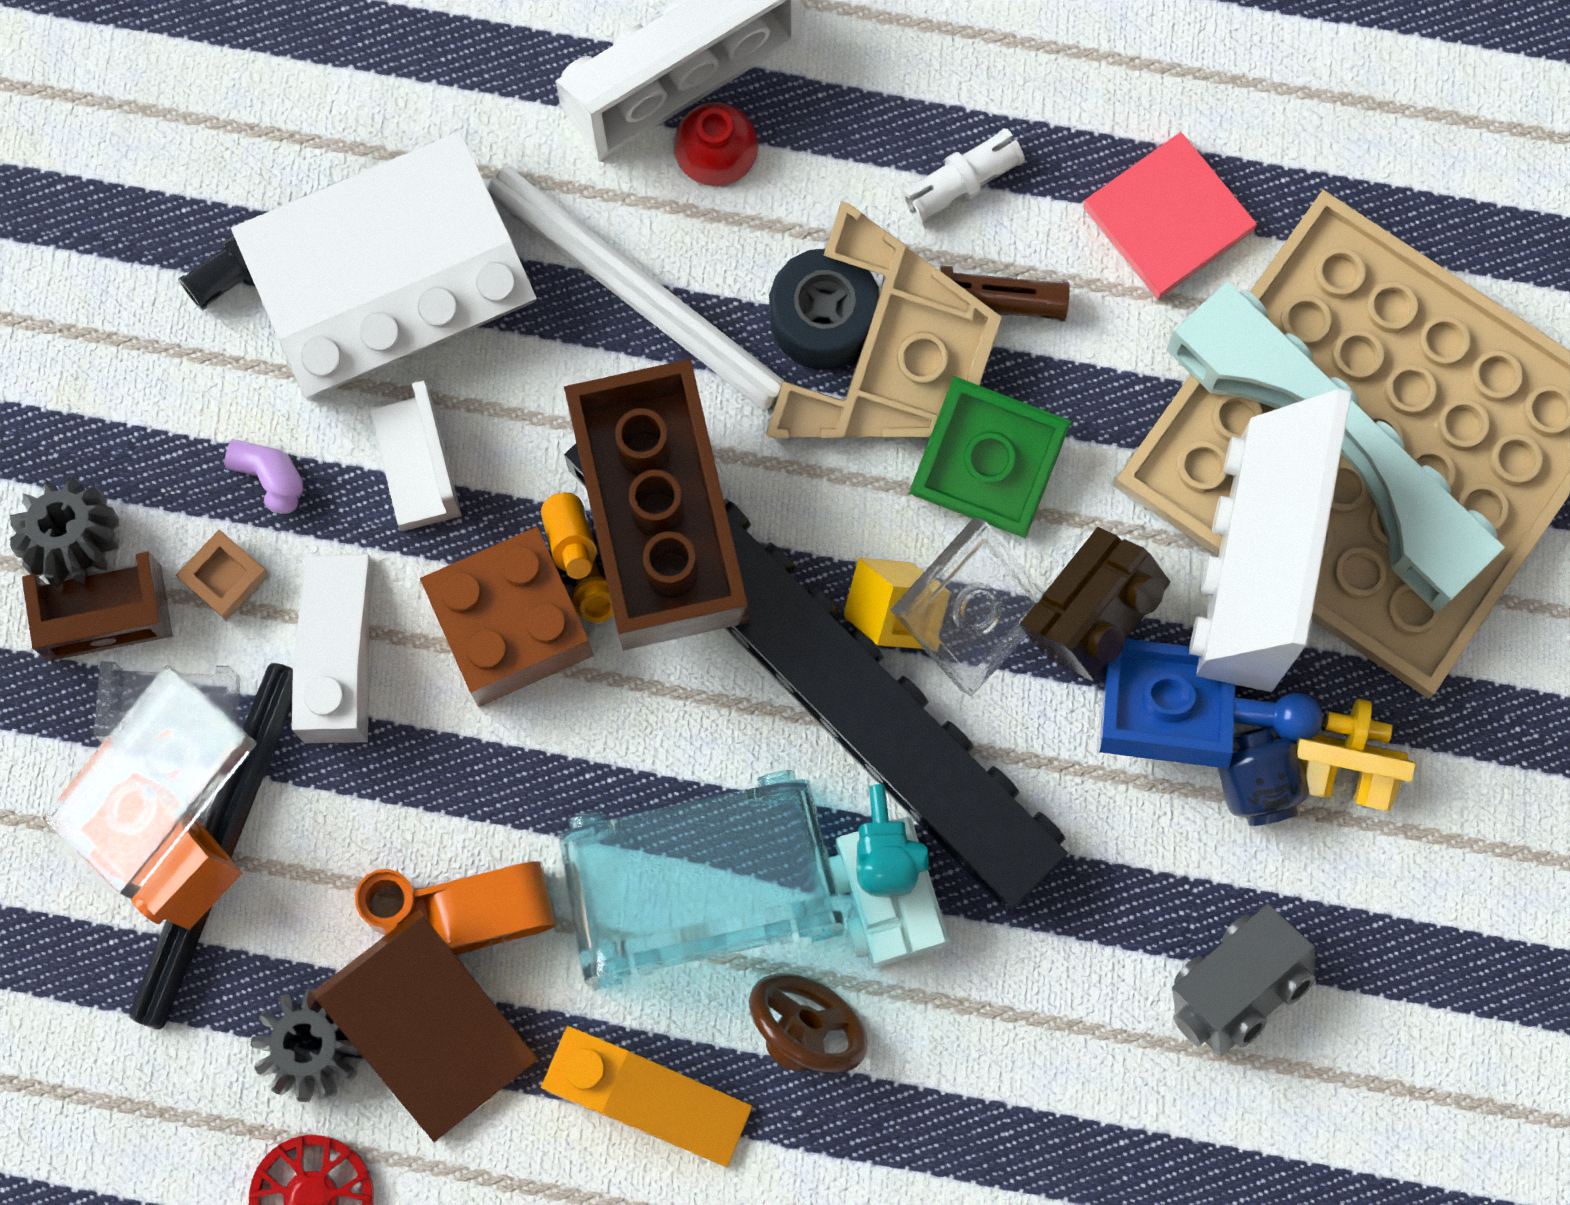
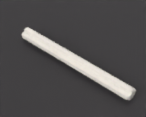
(636, 288)

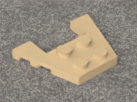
(915, 344)

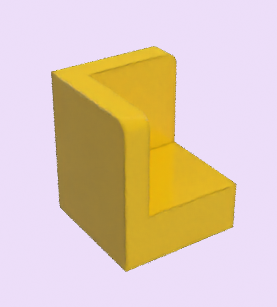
(873, 593)

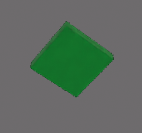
(989, 457)

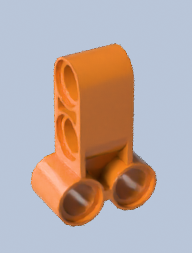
(469, 910)

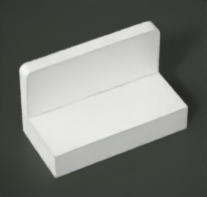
(415, 460)

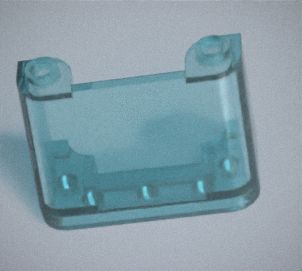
(698, 880)

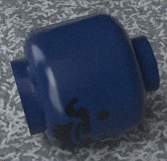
(1264, 778)

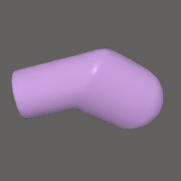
(272, 468)

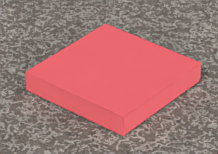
(1169, 215)

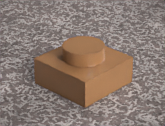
(222, 575)

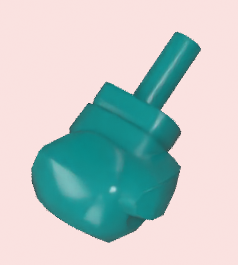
(885, 858)

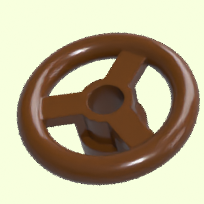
(800, 1032)

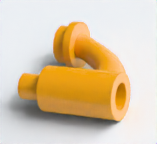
(575, 553)

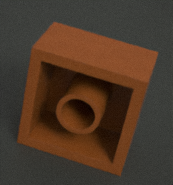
(507, 617)

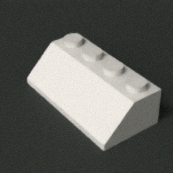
(671, 65)

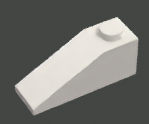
(332, 651)

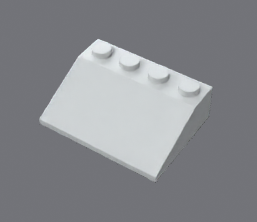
(383, 265)
(1270, 542)

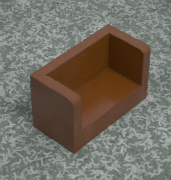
(101, 615)

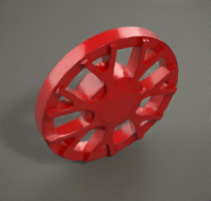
(312, 1186)

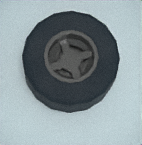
(824, 289)

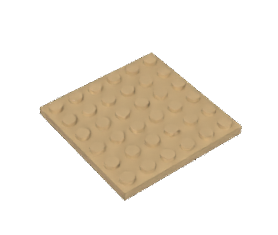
(1438, 365)

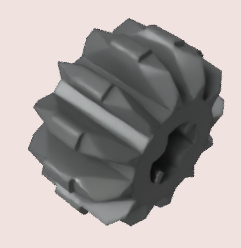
(41, 538)
(293, 1065)

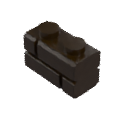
(1096, 603)

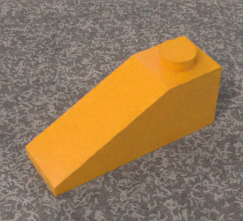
(646, 1096)

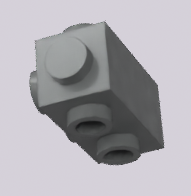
(1243, 981)

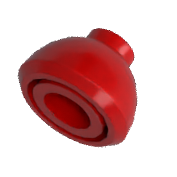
(715, 144)

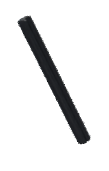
(225, 825)

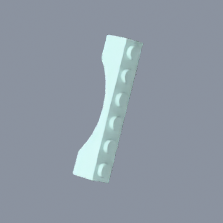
(1429, 535)

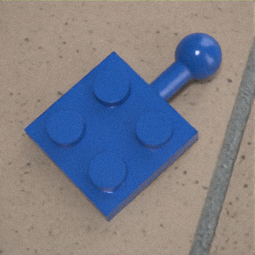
(1169, 714)

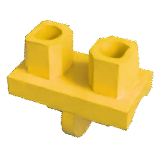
(1379, 767)

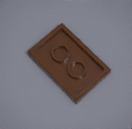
(425, 1025)

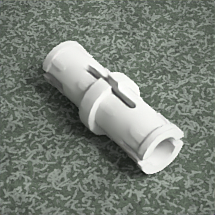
(962, 176)

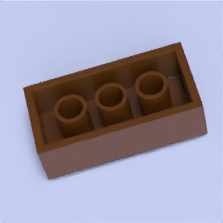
(657, 504)

